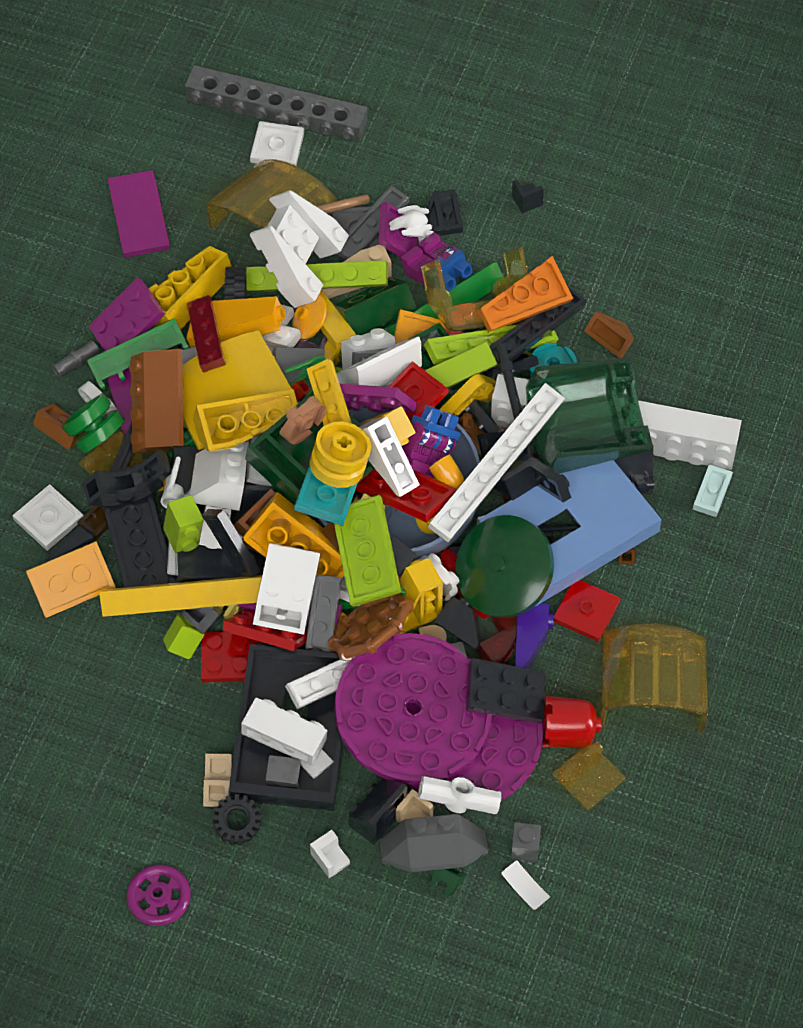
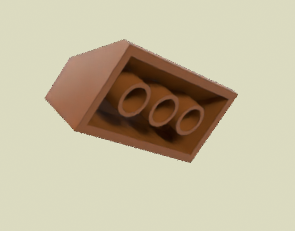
(156, 401)

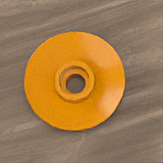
(310, 317)

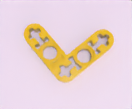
(477, 387)

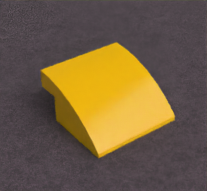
(247, 373)

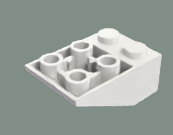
(286, 588)

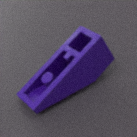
(532, 633)

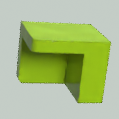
(182, 637)

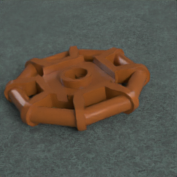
(370, 626)

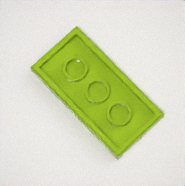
(367, 552)

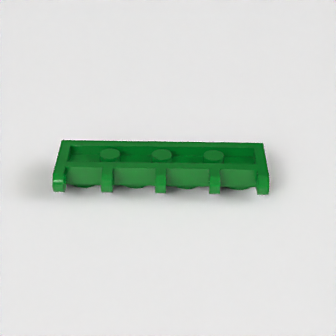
(118, 358)

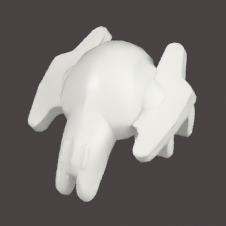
(413, 221)

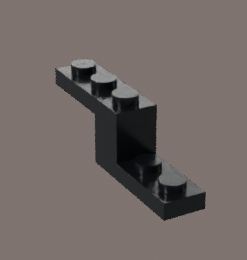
(528, 473)

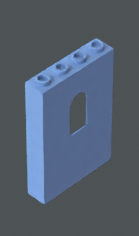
(609, 514)

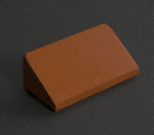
(50, 421)

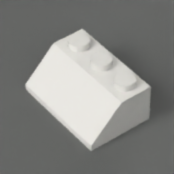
(384, 366)
(220, 477)

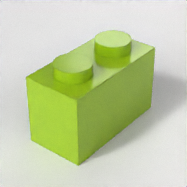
(183, 524)

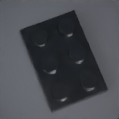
(505, 690)

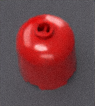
(569, 723)

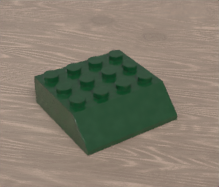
(285, 463)

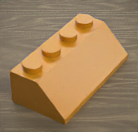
(284, 526)

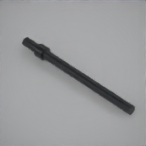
(506, 369)

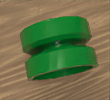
(95, 426)

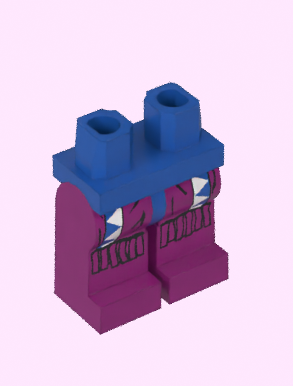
(431, 249)
(431, 439)

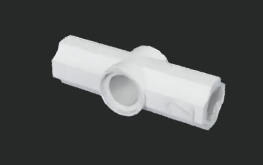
(459, 795)

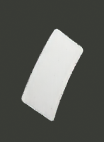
(525, 885)

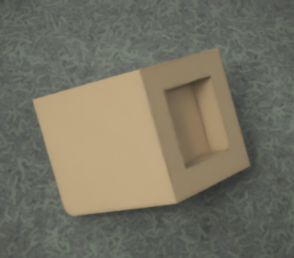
(413, 807)

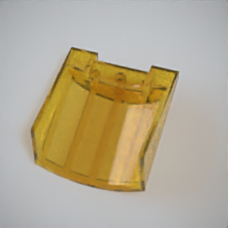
(251, 192)
(654, 669)

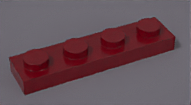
(206, 334)

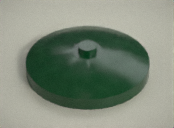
(504, 566)

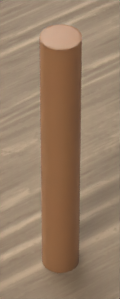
(344, 204)

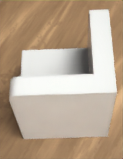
(329, 854)

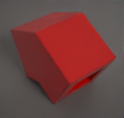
(300, 389)

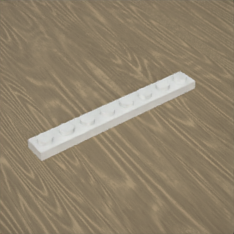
(496, 463)

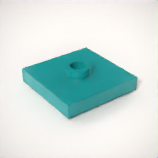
(324, 500)

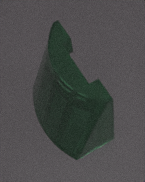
(596, 419)

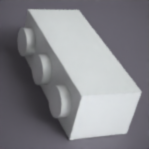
(284, 731)

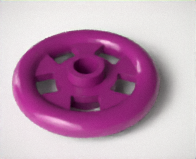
(150, 915)

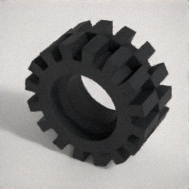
(235, 283)
(236, 835)

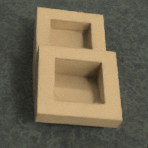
(217, 778)

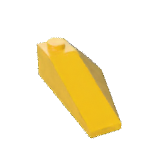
(234, 421)

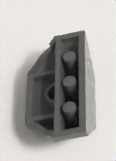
(433, 843)

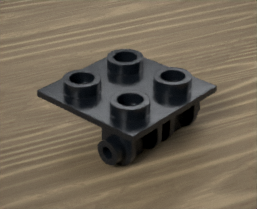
(639, 470)

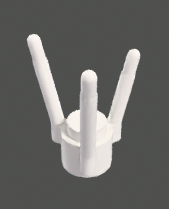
(173, 491)

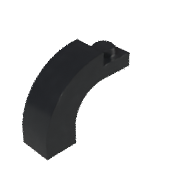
(127, 485)

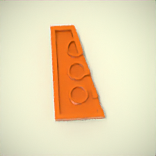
(533, 294)

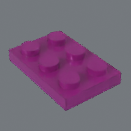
(127, 316)
(375, 398)

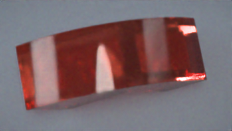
(500, 646)

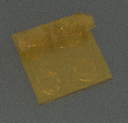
(104, 455)
(589, 776)

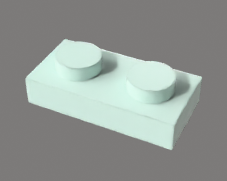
(712, 490)

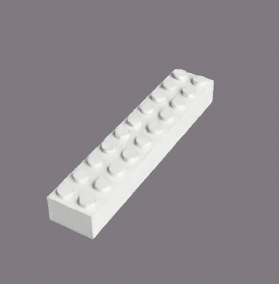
(673, 431)

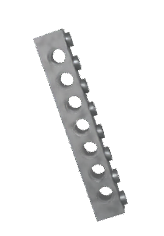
(276, 103)

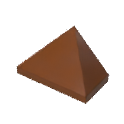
(610, 333)

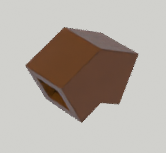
(627, 560)

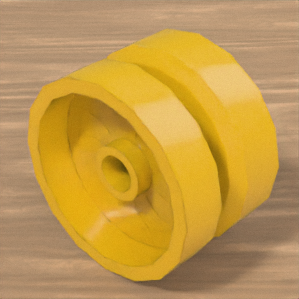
(340, 454)

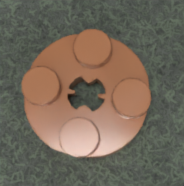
(302, 419)

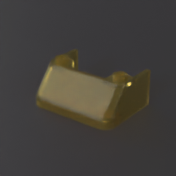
(466, 315)

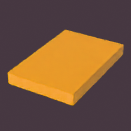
(70, 579)

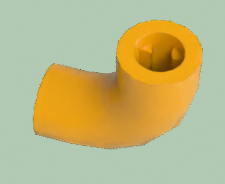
(447, 472)

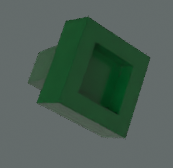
(450, 876)

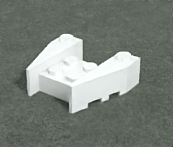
(289, 241)

